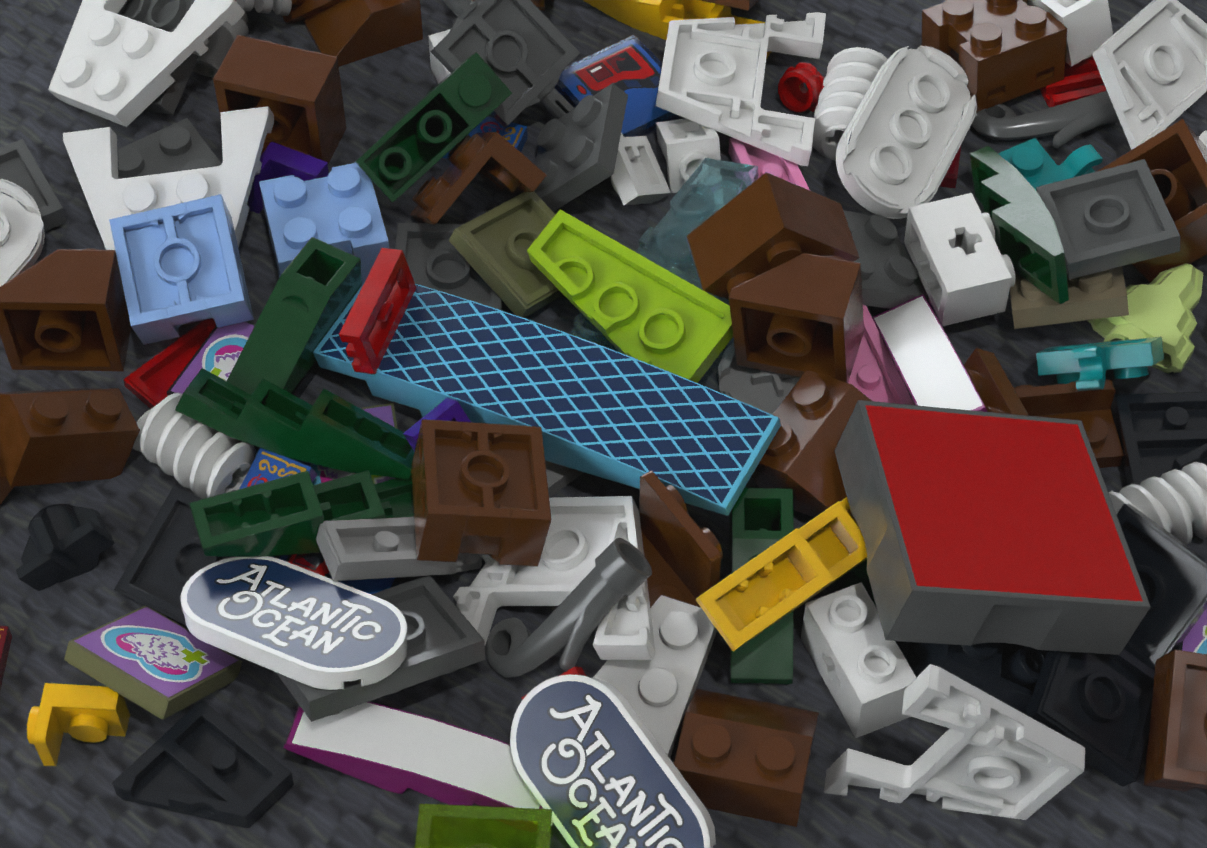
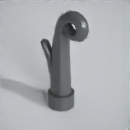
(1060, 121)
(617, 573)

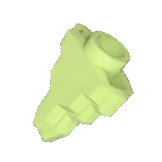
(1160, 310)

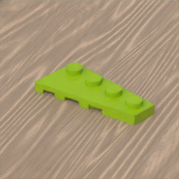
(632, 299)

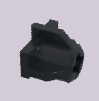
(62, 545)

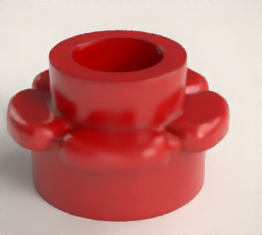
(792, 89)

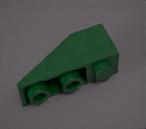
(433, 126)
(297, 317)
(755, 524)

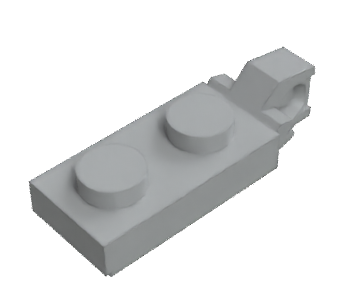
(380, 550)

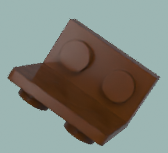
(483, 154)
(680, 554)

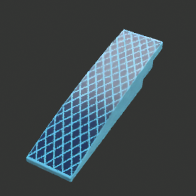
(592, 402)

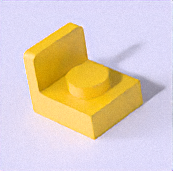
(80, 710)

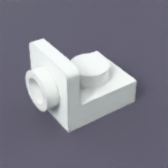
(685, 147)
(637, 172)

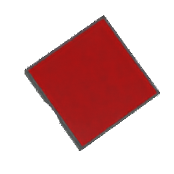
(988, 529)

